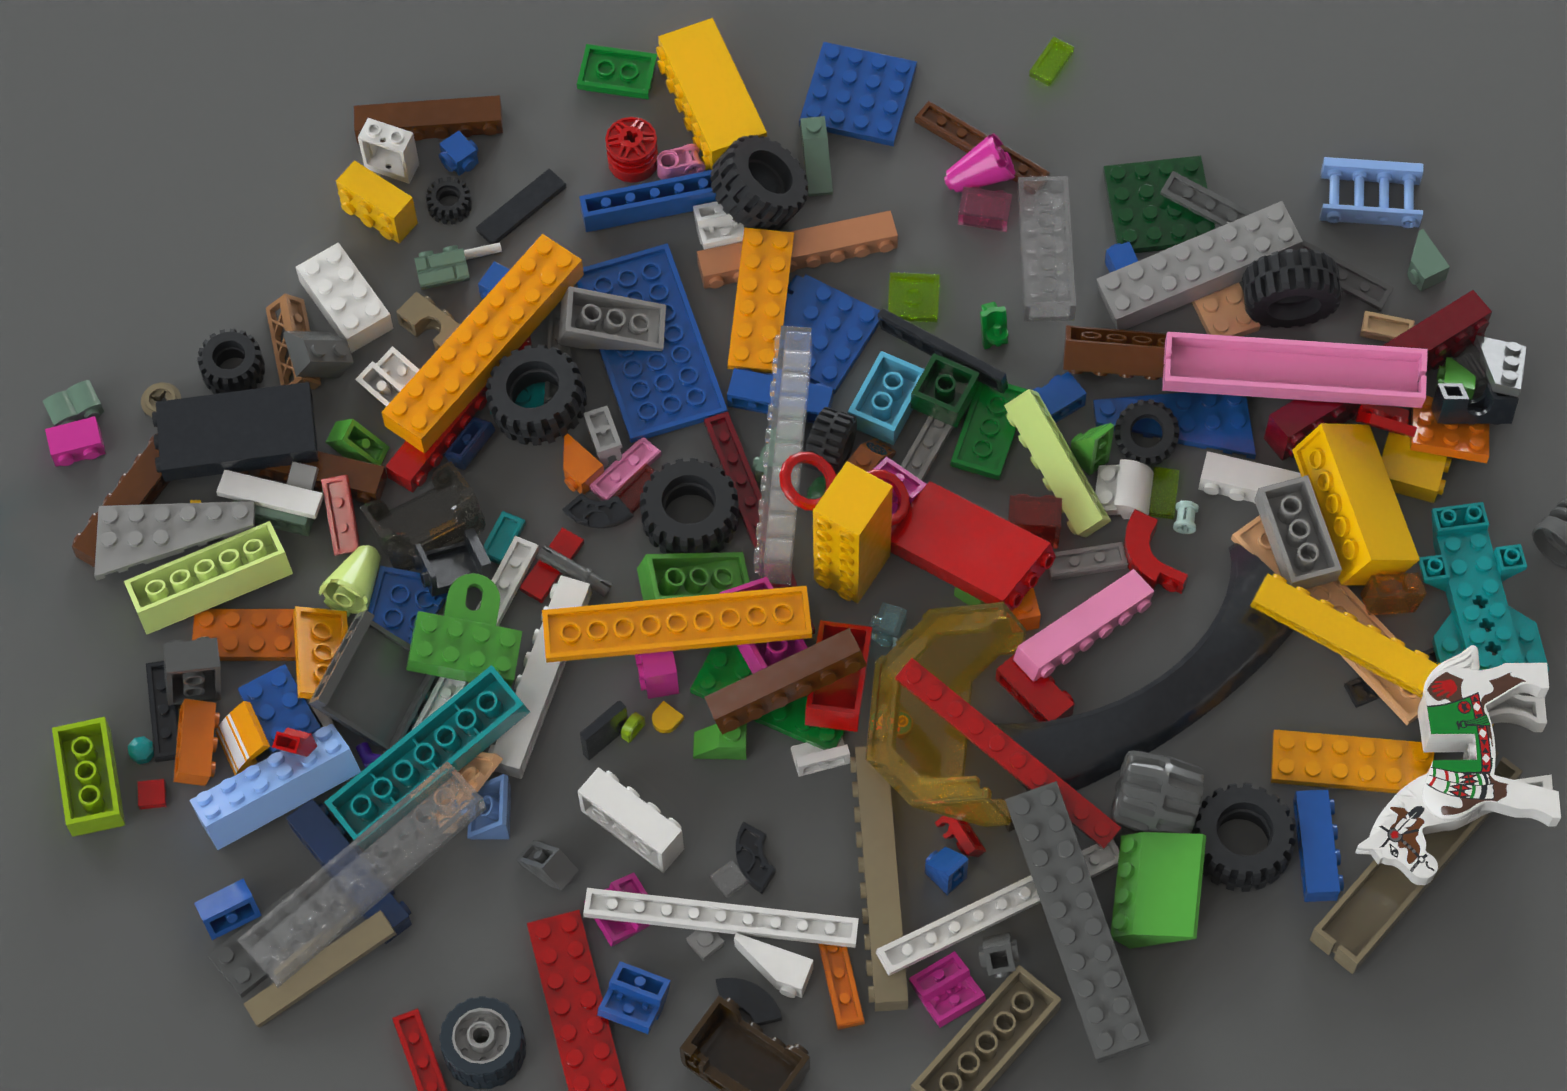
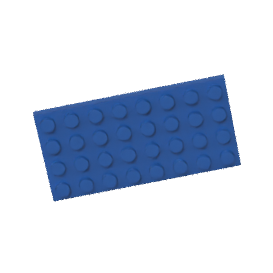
(663, 387)

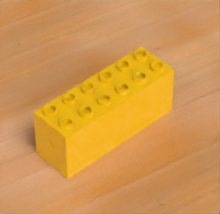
(707, 89)
(1356, 501)
(852, 532)

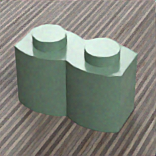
(73, 404)

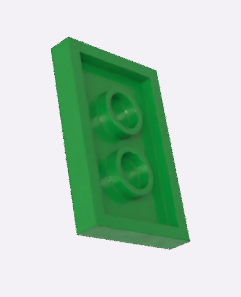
(617, 71)

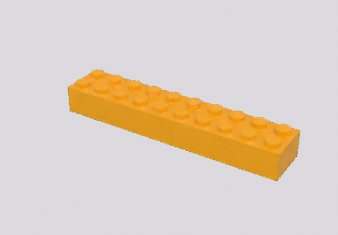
(486, 336)

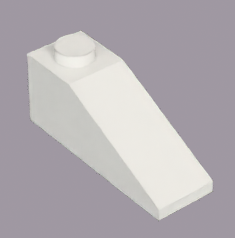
(780, 967)

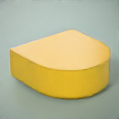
(666, 718)

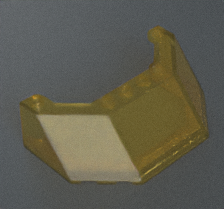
(910, 741)

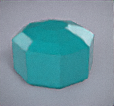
(141, 750)

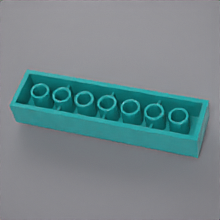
(451, 734)

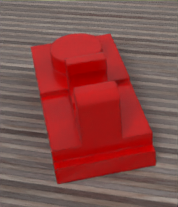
(967, 839)

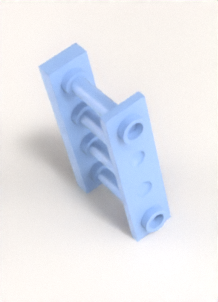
(1371, 171)

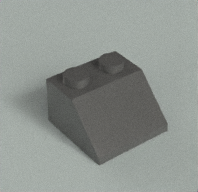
(318, 354)

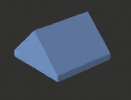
(495, 820)

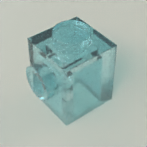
(888, 624)

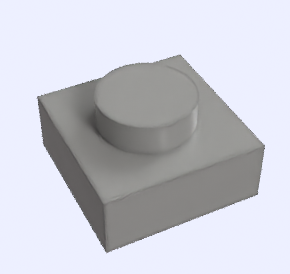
(705, 943)

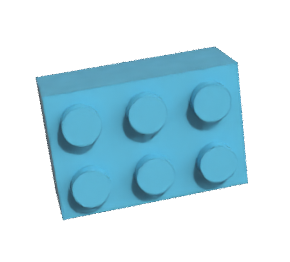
(885, 398)

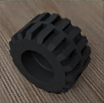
(227, 346)
(1154, 411)
(832, 437)

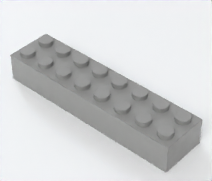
(1195, 266)

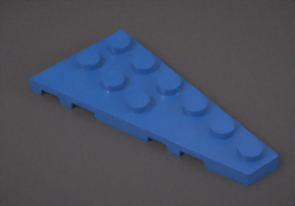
(398, 599)

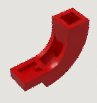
(1141, 559)

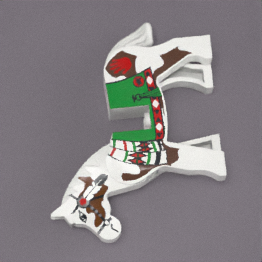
(1458, 717)

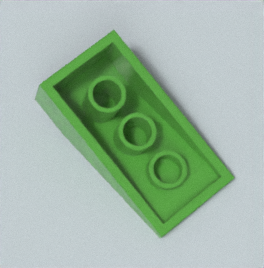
(690, 574)

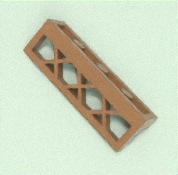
(292, 318)

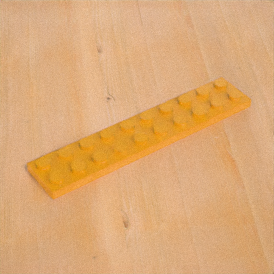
(676, 624)

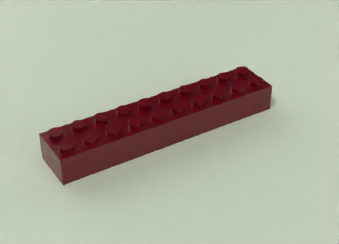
(1442, 335)

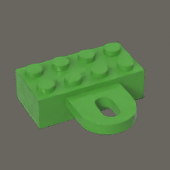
(464, 640)

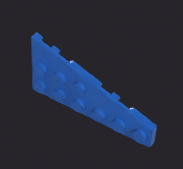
(1202, 419)

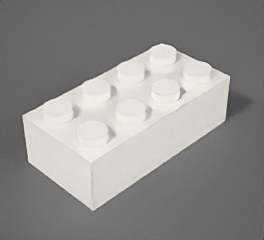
(344, 297)
(631, 819)

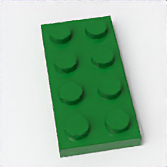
(986, 433)

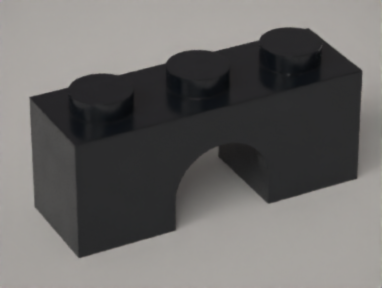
(1453, 406)

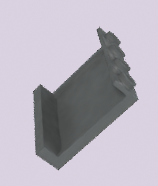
(370, 686)

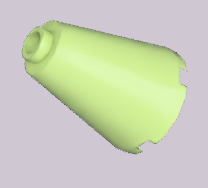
(353, 581)

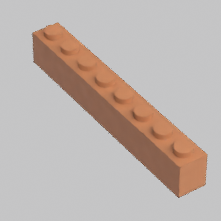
(810, 247)

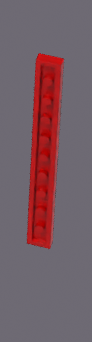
(1003, 749)

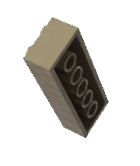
(992, 1036)

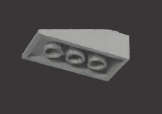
(610, 322)

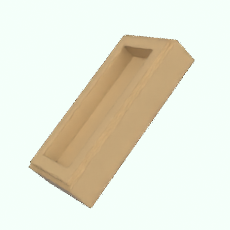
(1383, 326)

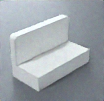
(812, 759)

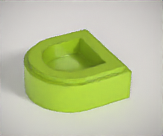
(632, 726)

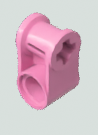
(680, 162)

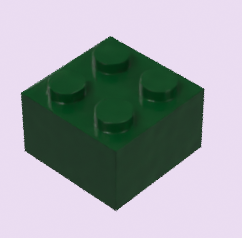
(945, 390)

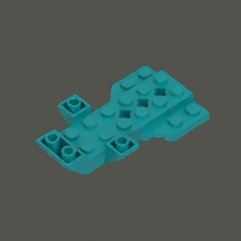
(1471, 576)

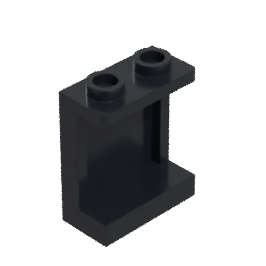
(446, 564)

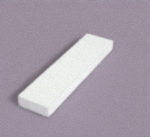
(270, 494)

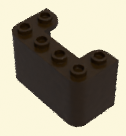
(739, 1055)

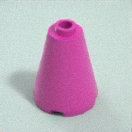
(981, 166)

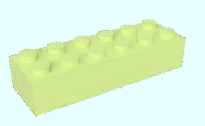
(208, 577)

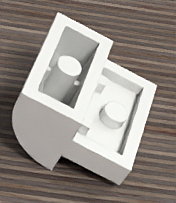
(715, 226)
(387, 376)
(1124, 487)

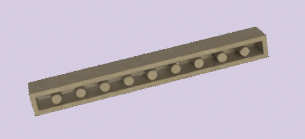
(880, 878)

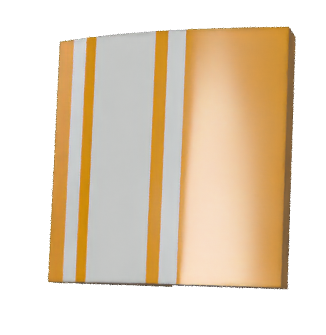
(242, 737)

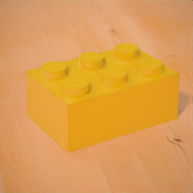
(376, 202)

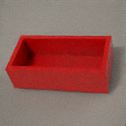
(841, 702)

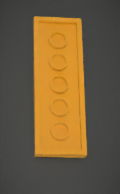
(760, 298)
(1346, 761)

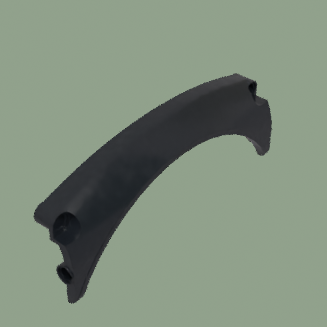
(1234, 647)

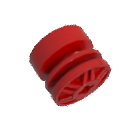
(632, 149)

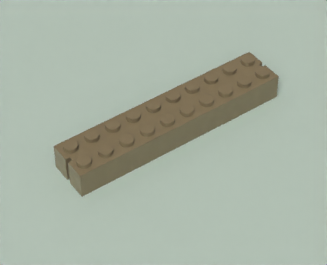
(1386, 894)

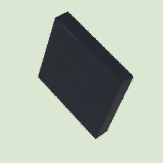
(603, 730)

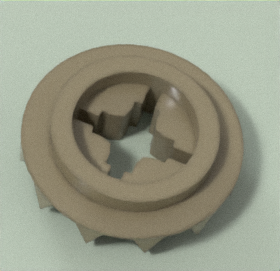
(156, 393)

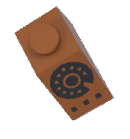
(871, 454)

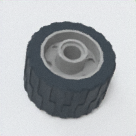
(482, 1042)

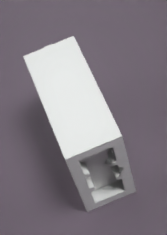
(397, 150)

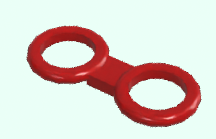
(829, 474)

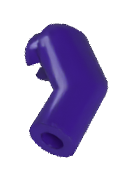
(366, 754)

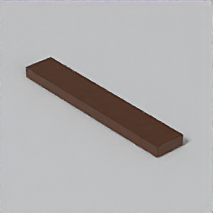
(967, 137)

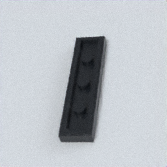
(521, 207)
(163, 717)

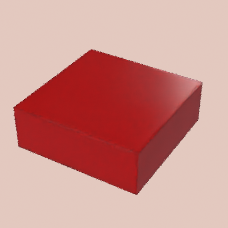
(151, 794)

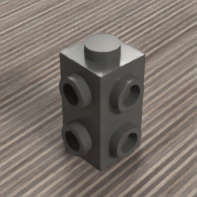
(999, 954)

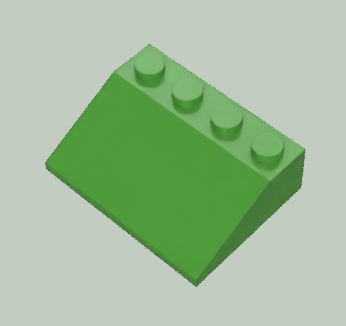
(1158, 888)

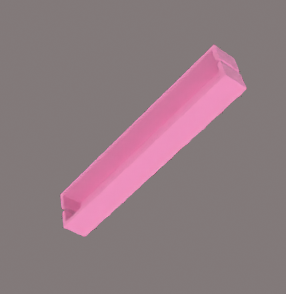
(1295, 369)

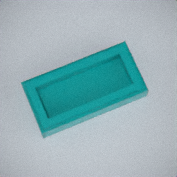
(502, 535)

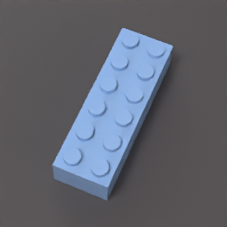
(273, 788)

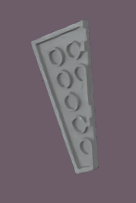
(157, 531)

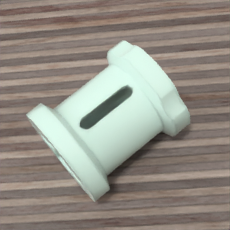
(1185, 517)

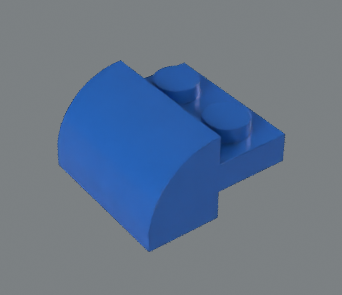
(634, 997)

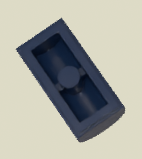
(469, 442)

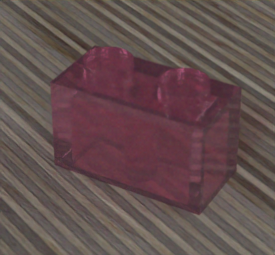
(985, 208)

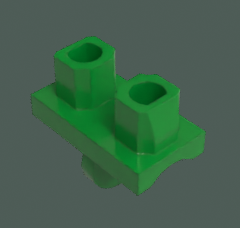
(993, 325)

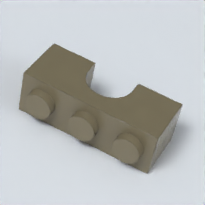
(421, 314)

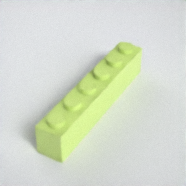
(1056, 463)

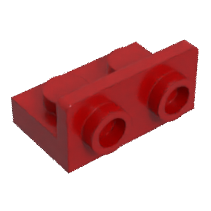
(1386, 418)

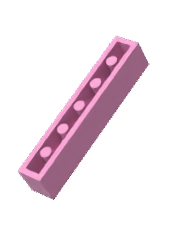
(1084, 625)

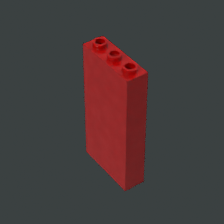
(970, 547)

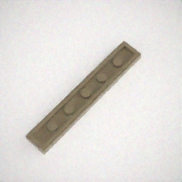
(321, 968)

